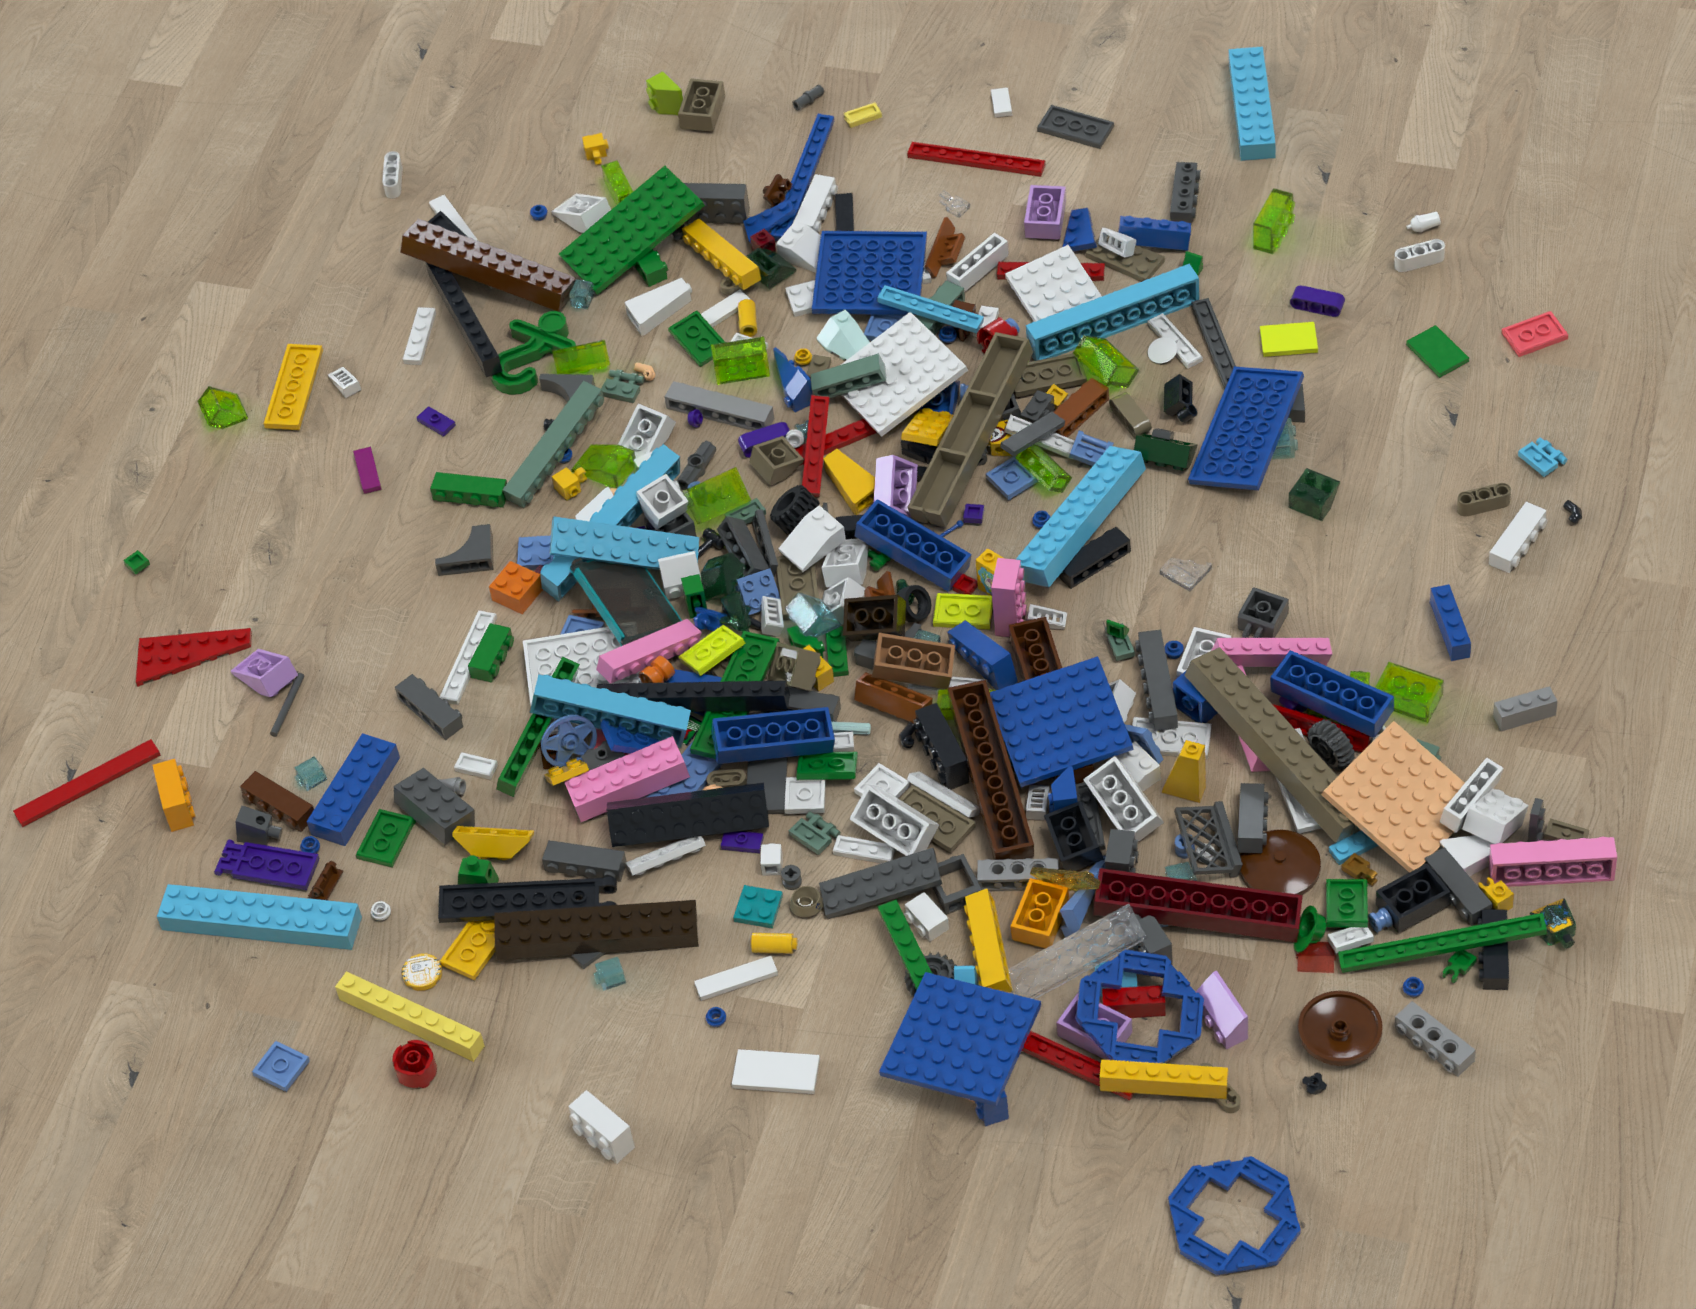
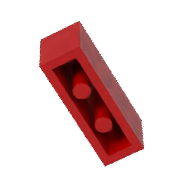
(1136, 1001)

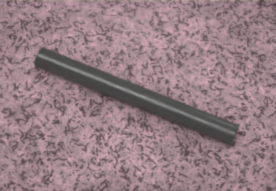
(287, 704)

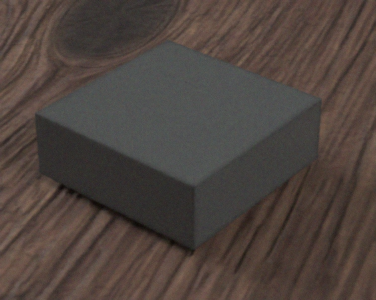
(1162, 433)

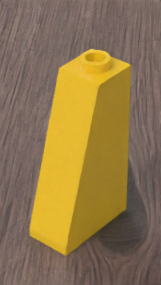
(851, 480)
(1188, 773)

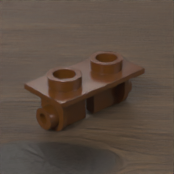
(326, 882)

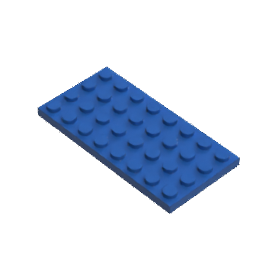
(1246, 428)

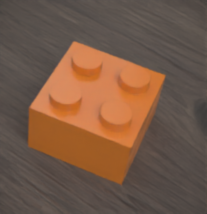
(516, 587)

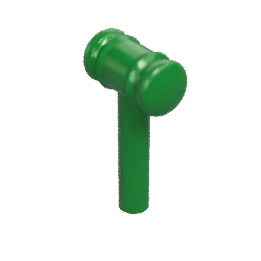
(878, 561)

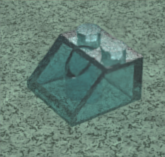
(811, 615)

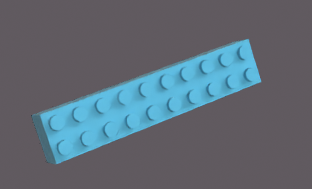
(1113, 312)
(619, 510)
(1080, 515)
(259, 916)

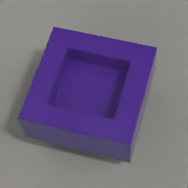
(973, 513)

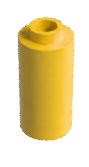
(747, 317)
(773, 943)

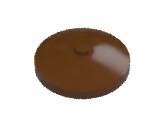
(1285, 865)
(1340, 1028)

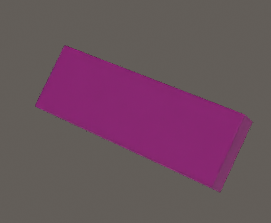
(367, 470)

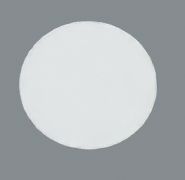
(1162, 350)

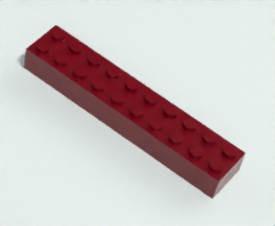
(1201, 904)

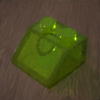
(221, 408)

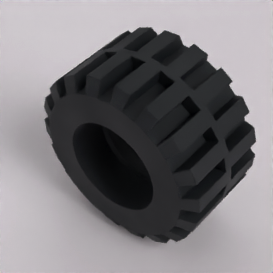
(793, 508)

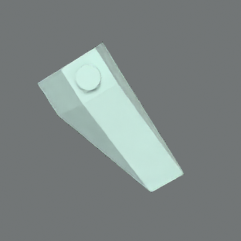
(842, 336)

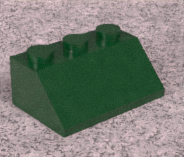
(1165, 451)

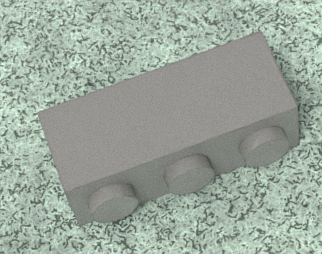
(1525, 708)

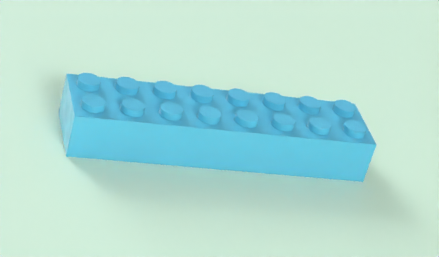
(1252, 103)
(563, 697)

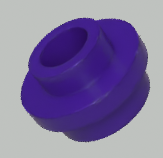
(695, 418)

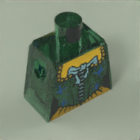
(1559, 923)

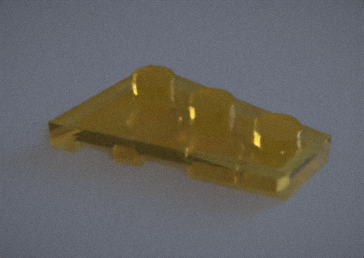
(1072, 879)

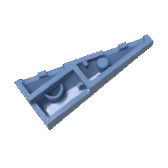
(1077, 906)

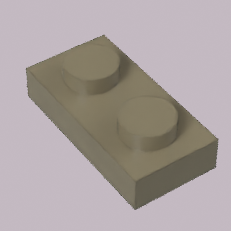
(818, 364)
(1560, 830)

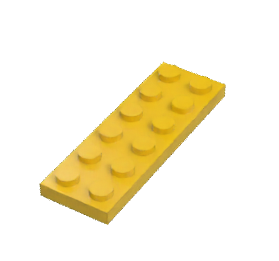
(293, 386)

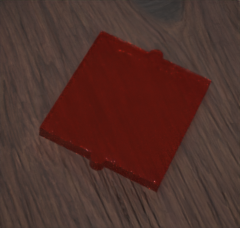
(1317, 958)

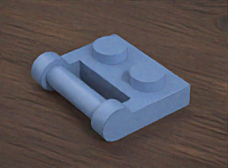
(1088, 453)

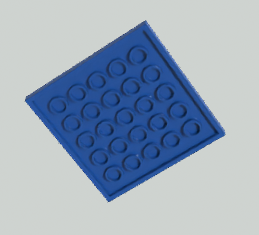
(859, 264)
(1060, 721)
(960, 1039)

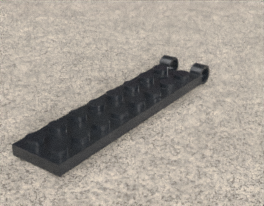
(483, 900)

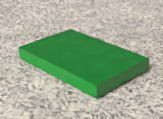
(696, 337)
(1437, 351)
(827, 766)
(385, 838)
(1347, 903)

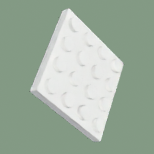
(1052, 284)

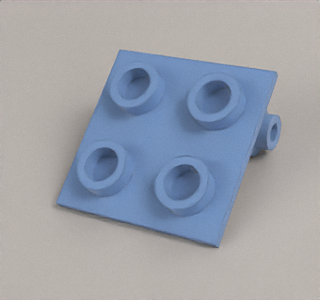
(755, 587)

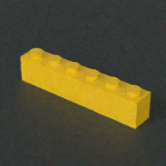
(721, 254)
(987, 941)
(1163, 1079)

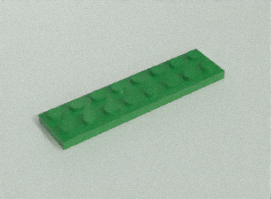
(746, 664)

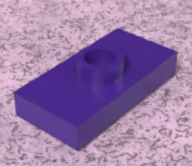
(436, 421)
(742, 841)

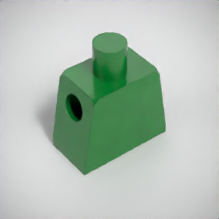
(476, 871)

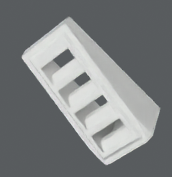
(1127, 243)
(346, 390)
(1037, 612)
(769, 626)
(1037, 813)

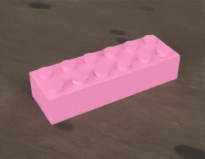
(627, 778)
(1553, 861)

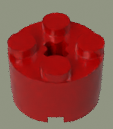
(998, 325)
(414, 1064)

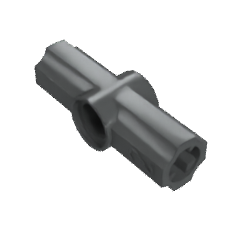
(696, 464)

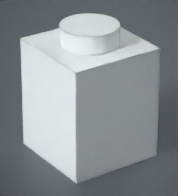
(771, 859)

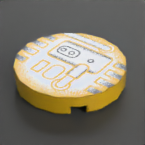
(421, 972)

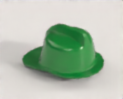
(1311, 928)

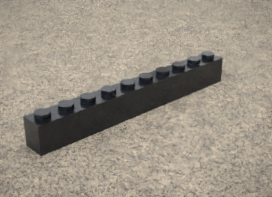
(465, 320)
(711, 695)

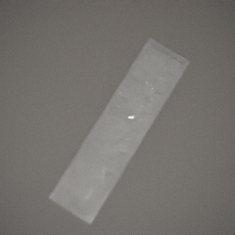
(1076, 953)

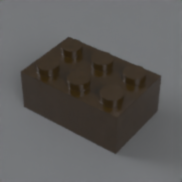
(874, 615)

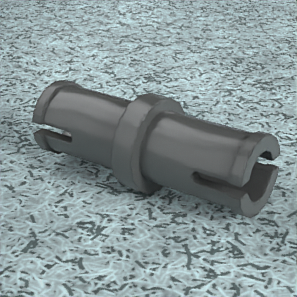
(808, 97)

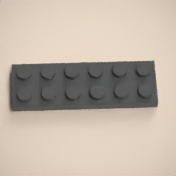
(880, 883)

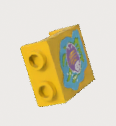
(985, 570)

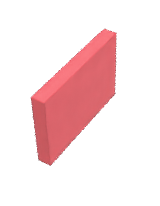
(1534, 333)

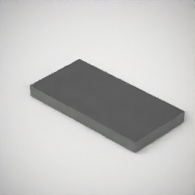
(1075, 126)
(773, 774)

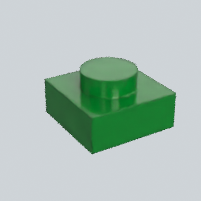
(136, 562)

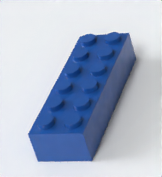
(912, 545)
(1332, 694)
(772, 735)
(353, 789)

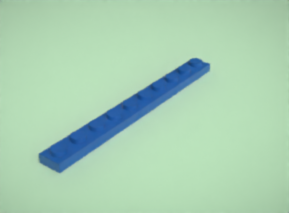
(806, 168)

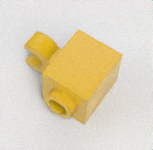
(595, 147)
(568, 483)
(1498, 894)

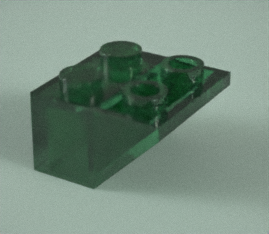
(771, 266)
(1313, 494)
(720, 576)

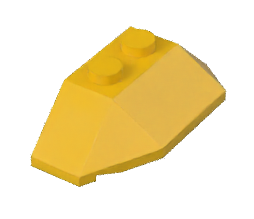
(492, 841)

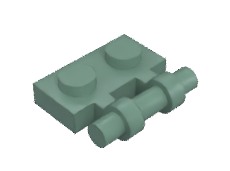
(621, 390)
(810, 836)

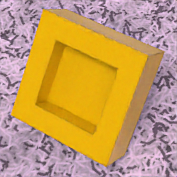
(1059, 395)

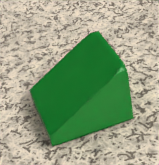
(1195, 261)
(1116, 629)

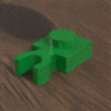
(1459, 962)

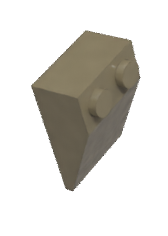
(795, 666)

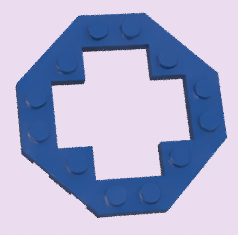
(1174, 986)
(1243, 1255)

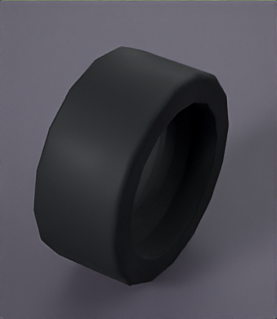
(923, 600)

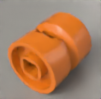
(658, 671)

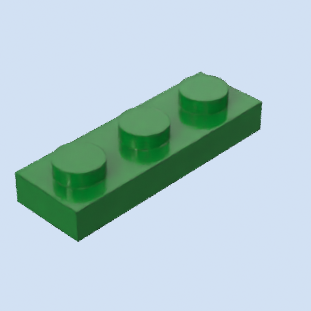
(837, 652)

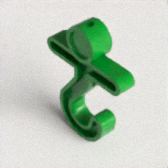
(538, 341)

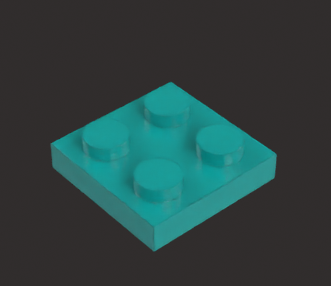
(758, 906)

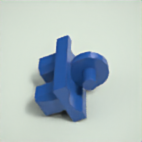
(708, 619)

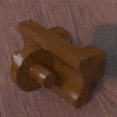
(775, 192)

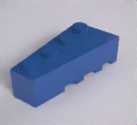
(983, 655)

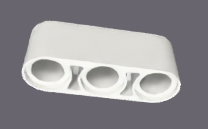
(392, 174)
(1419, 255)

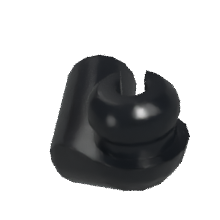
(1575, 510)
(905, 736)

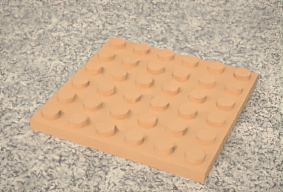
(1397, 796)

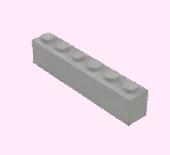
(719, 406)

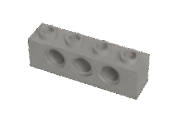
(1003, 876)
(1430, 1028)

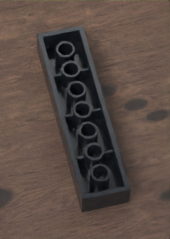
(687, 814)

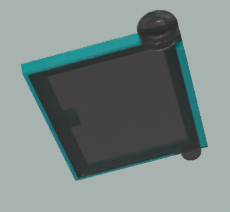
(625, 598)

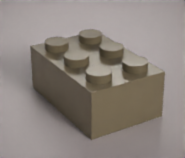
(701, 105)

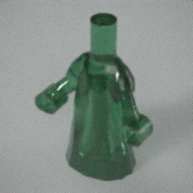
(737, 611)

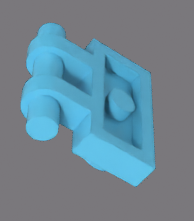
(1539, 459)

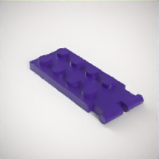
(267, 864)

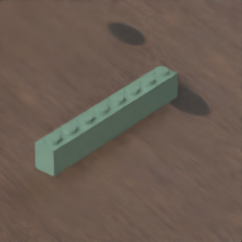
(553, 444)

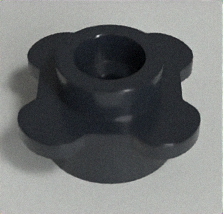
(1314, 1088)

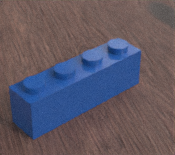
(1156, 232)
(1450, 622)

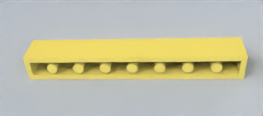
(410, 1016)

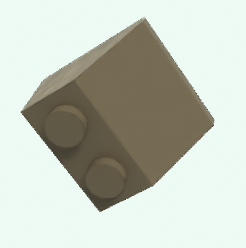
(775, 459)

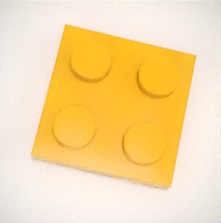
(573, 768)

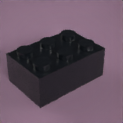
(1074, 837)
(1413, 897)

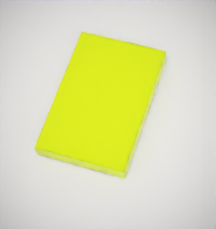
(1288, 339)
(956, 608)
(711, 650)

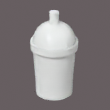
(1424, 222)

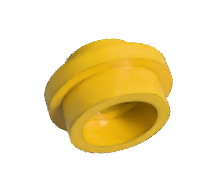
(803, 356)

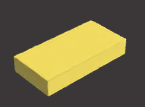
(862, 115)

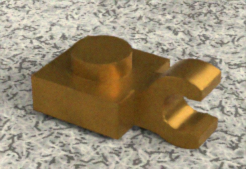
(1359, 867)

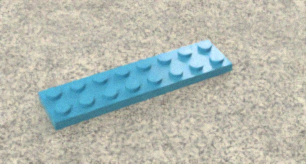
(616, 543)

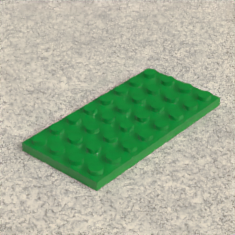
(631, 229)

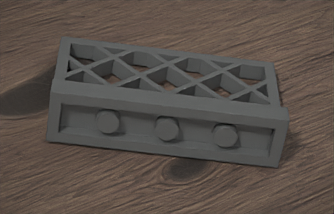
(1224, 840)

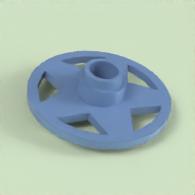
(568, 740)

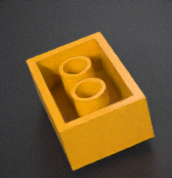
(173, 794)
(1039, 913)

